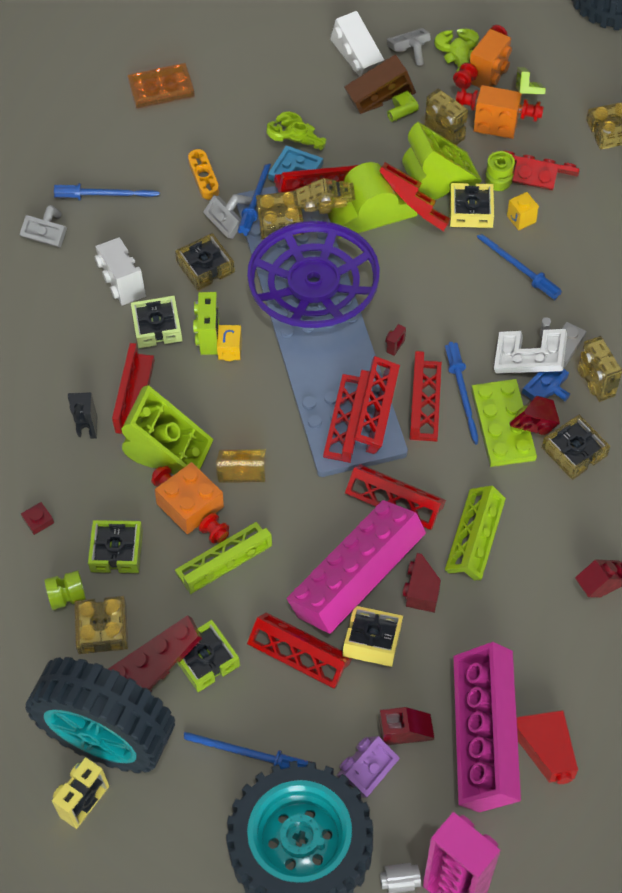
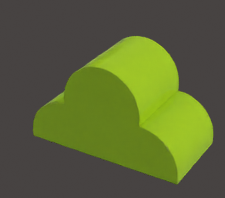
(437, 162)
(374, 201)
(162, 434)

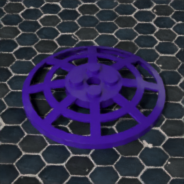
(309, 267)

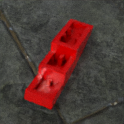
(407, 189)

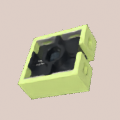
(156, 321)

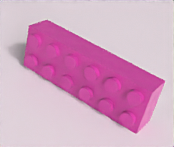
(356, 566)
(486, 728)
(460, 858)

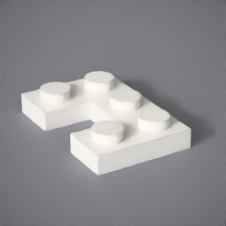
(513, 359)

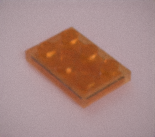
(161, 85)

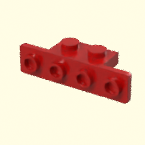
(539, 173)

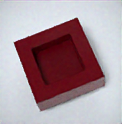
(395, 339)
(37, 518)

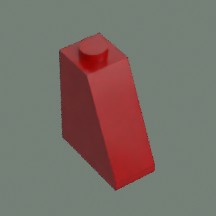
(548, 745)

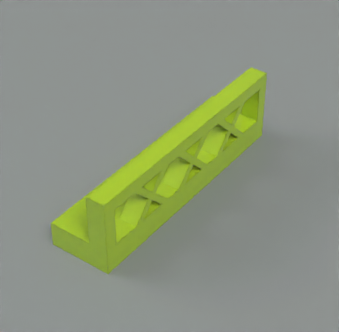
(523, 84)
(481, 532)
(226, 560)

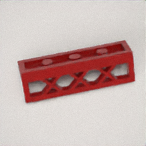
(296, 179)
(135, 376)
(418, 395)
(382, 404)
(349, 443)
(397, 487)
(303, 641)

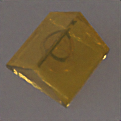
(241, 466)

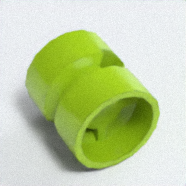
(500, 170)
(64, 589)

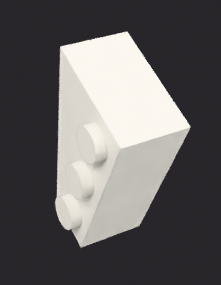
(356, 43)
(119, 271)

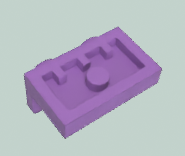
(368, 764)

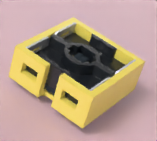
(471, 205)
(372, 636)
(81, 793)

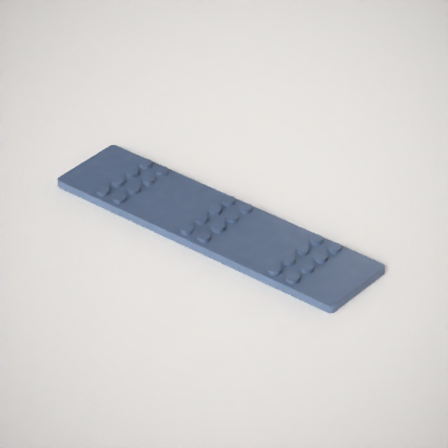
(321, 355)

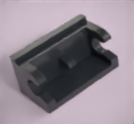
(83, 412)

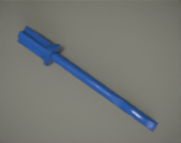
(76, 191)
(249, 213)
(539, 280)
(456, 367)
(281, 759)

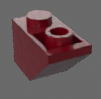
(537, 416)
(601, 577)
(423, 587)
(405, 726)

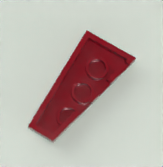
(158, 655)

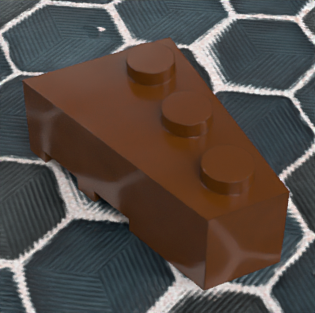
(379, 85)

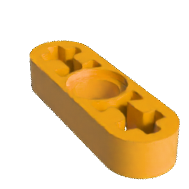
(203, 167)

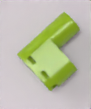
(404, 105)

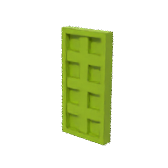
(496, 407)

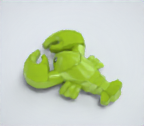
(460, 48)
(295, 130)

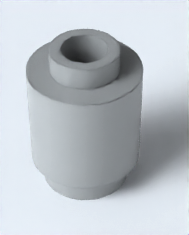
(400, 878)

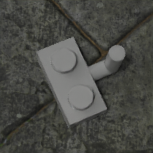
(414, 38)
(223, 214)
(44, 230)
(574, 337)

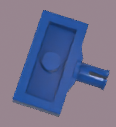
(546, 384)

